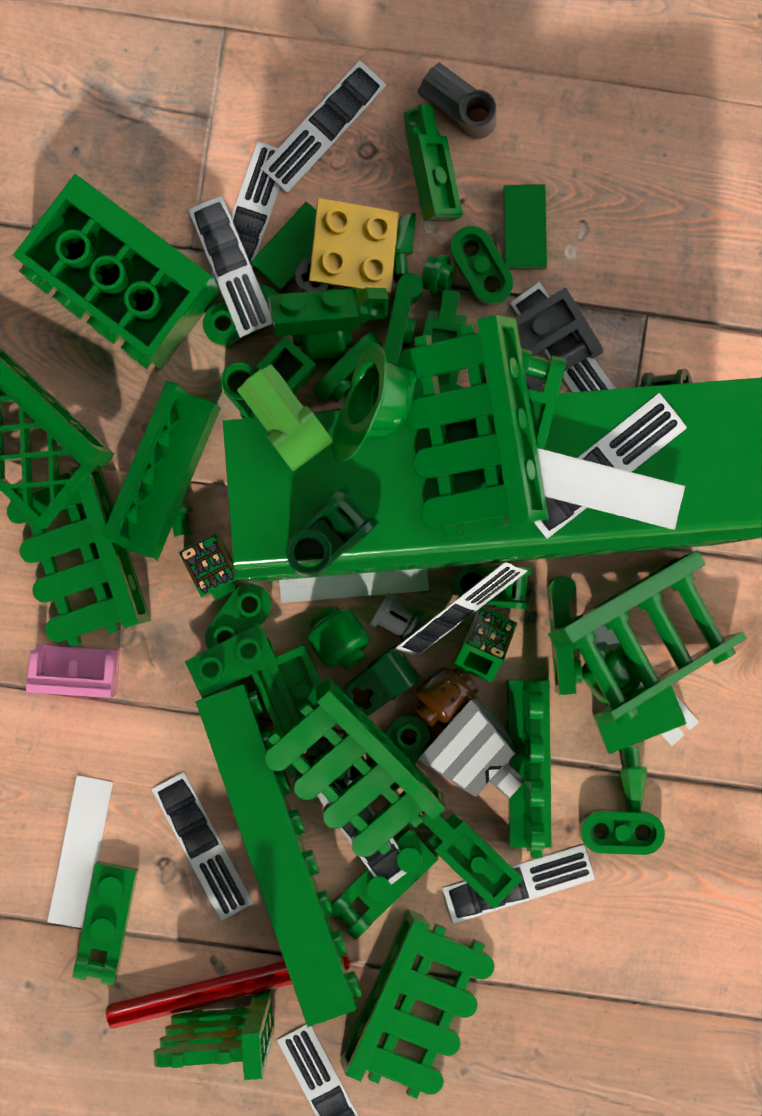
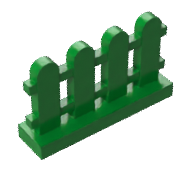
(511, 447)
(112, 566)
(530, 728)
(347, 750)
(399, 1022)
(220, 1037)

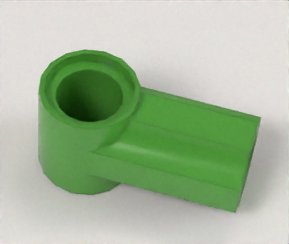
(290, 426)

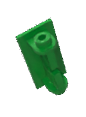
(231, 661)

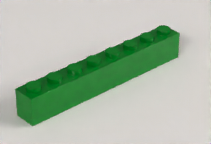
(278, 856)

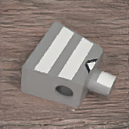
(475, 751)

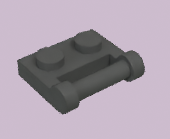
(552, 322)

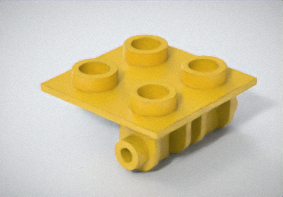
(353, 245)

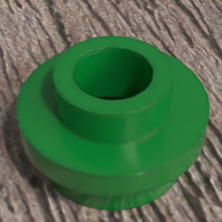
(438, 275)

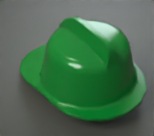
(375, 403)

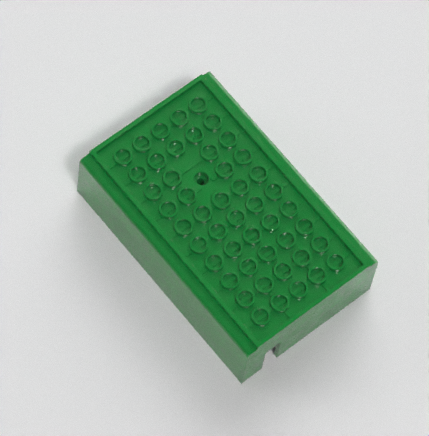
(713, 458)

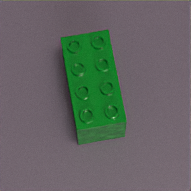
(115, 247)

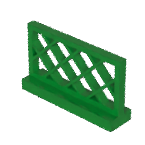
(61, 429)

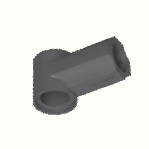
(456, 99)

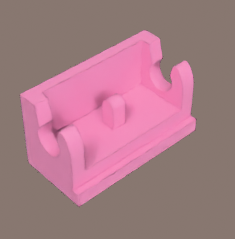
(73, 671)

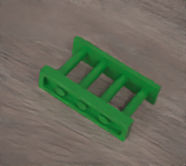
(614, 615)

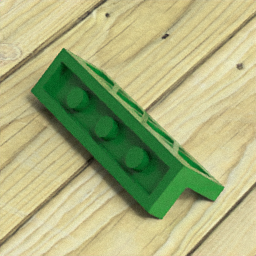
(163, 472)

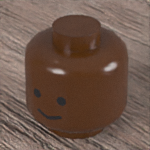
(444, 696)

